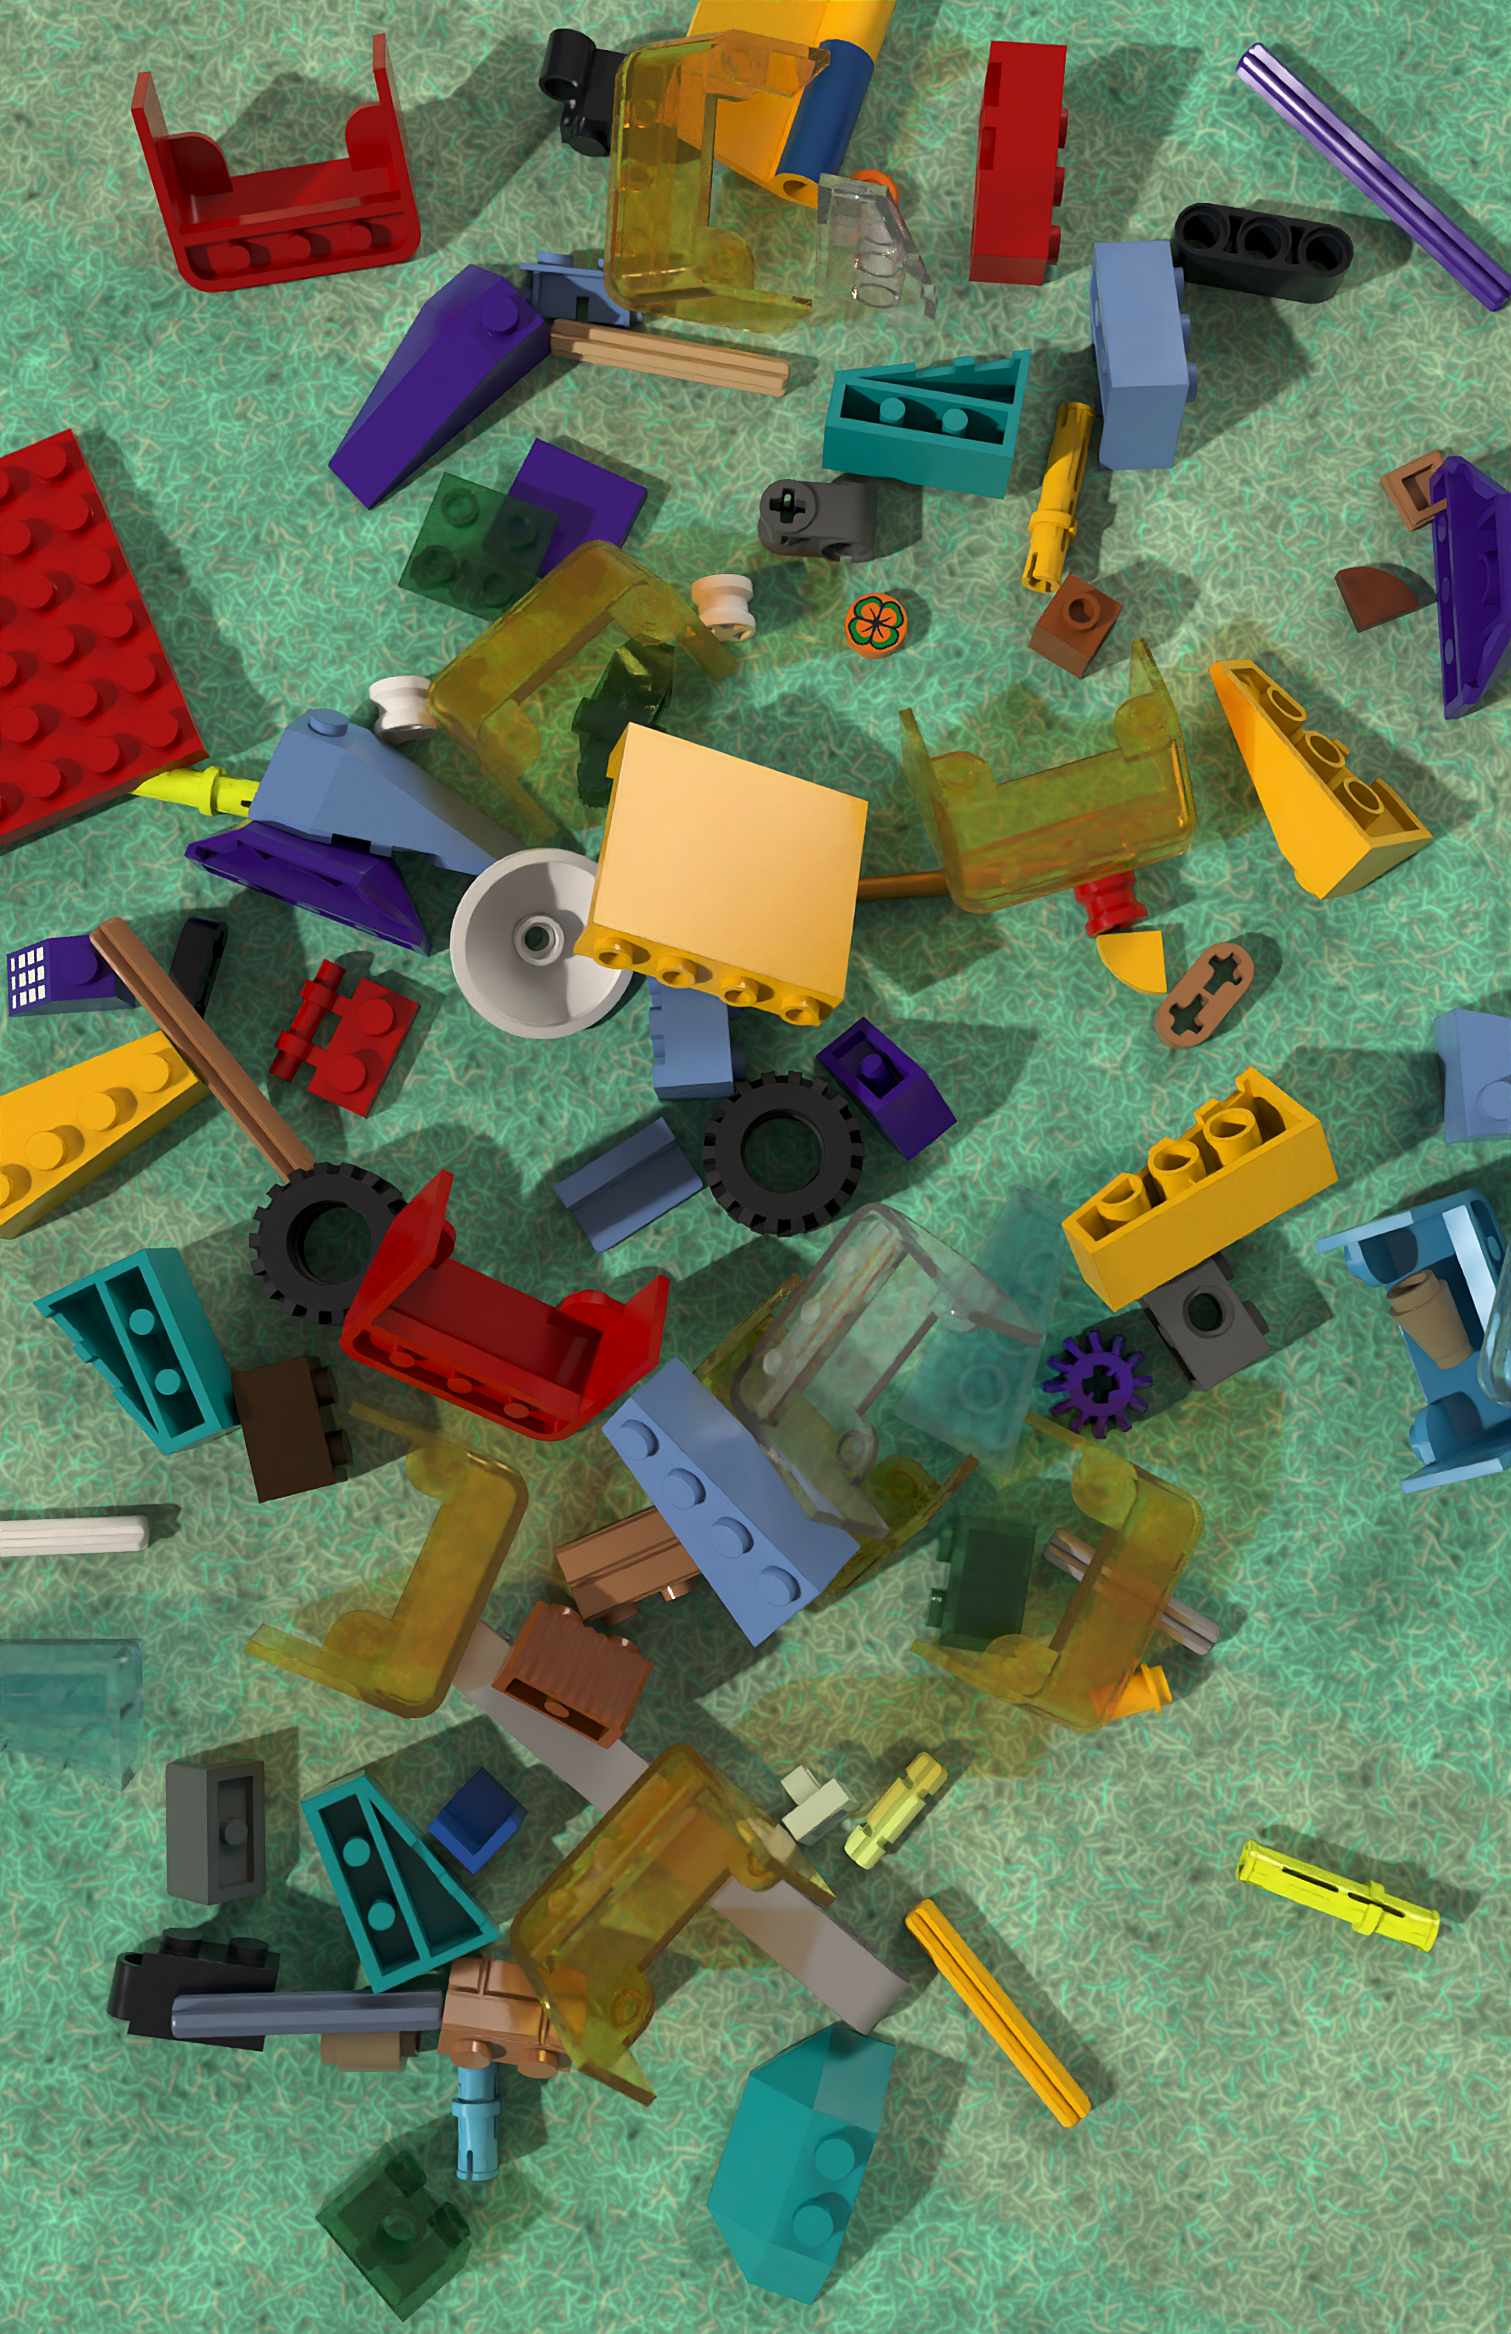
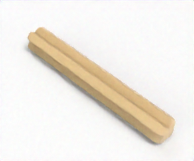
(669, 357)

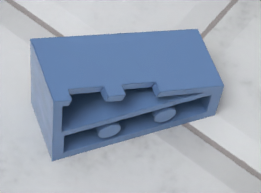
(1139, 353)

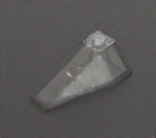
(868, 258)

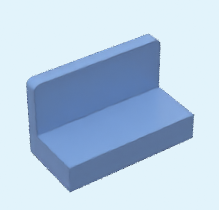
(629, 1186)

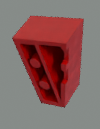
(1017, 163)

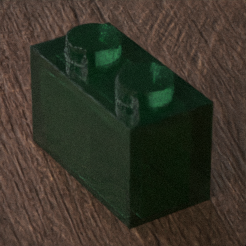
(983, 1580)

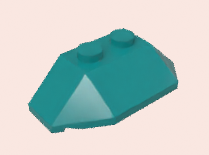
(800, 2158)

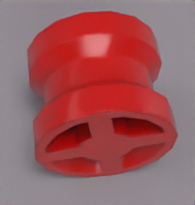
(1110, 904)

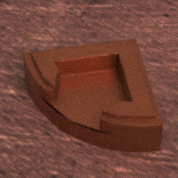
(1374, 596)

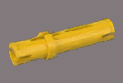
(1055, 520)

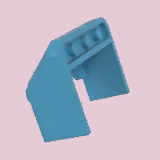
(1461, 1241)

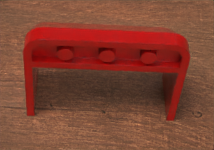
(287, 219)
(489, 1343)

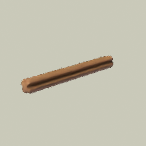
(200, 1047)

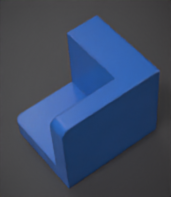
(478, 1820)

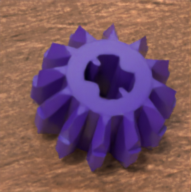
(1112, 1400)

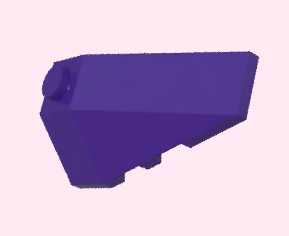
(449, 368)

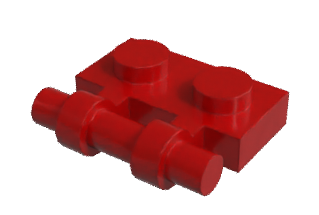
(362, 1047)

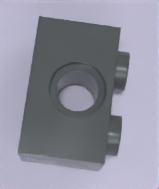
(1225, 1347)

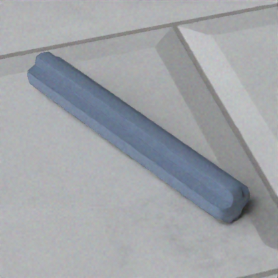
(306, 2012)

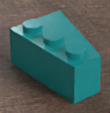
(929, 424)
(152, 1346)
(391, 1883)

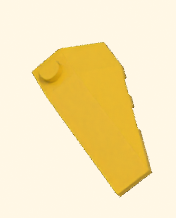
(1321, 814)

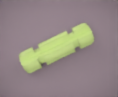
(895, 1810)

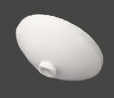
(538, 988)

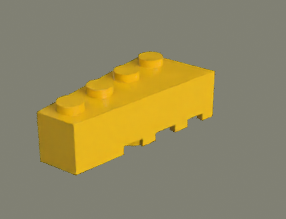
(85, 1121)
(1200, 1192)

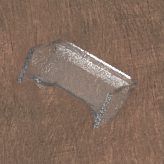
(843, 1343)

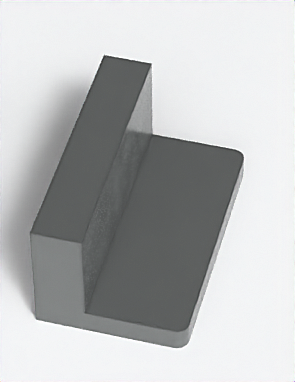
(215, 1831)

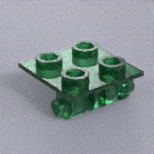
(478, 549)

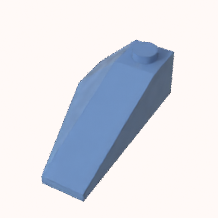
(356, 785)

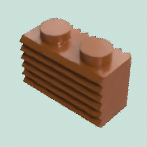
(574, 1673)

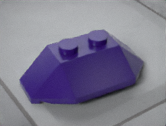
(1471, 581)
(326, 879)

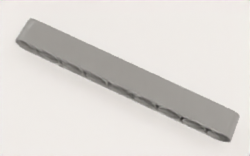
(782, 1921)

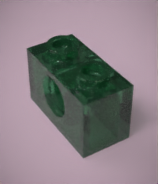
(398, 2267)

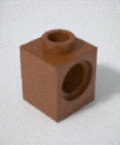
(1075, 625)

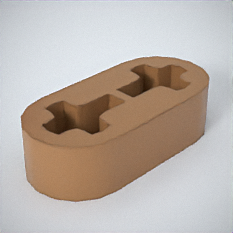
(1215, 1005)

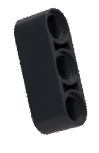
(1282, 239)

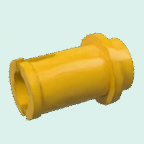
(1145, 1692)

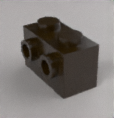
(291, 1427)

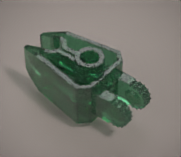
(632, 690)

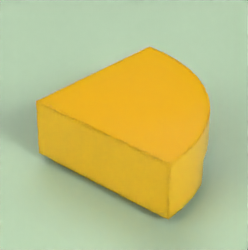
(1135, 960)

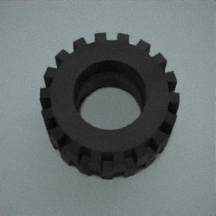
(793, 1099)
(288, 1220)

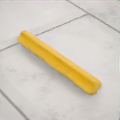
(997, 2013)

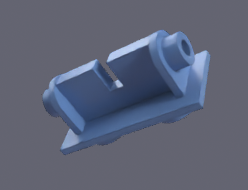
(560, 284)

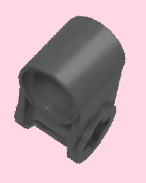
(826, 520)

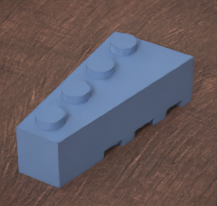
(693, 1044)
(1474, 1075)
(725, 1501)

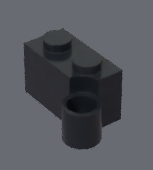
(585, 81)
(185, 1965)

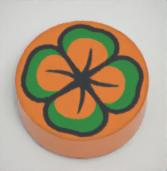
(875, 626)

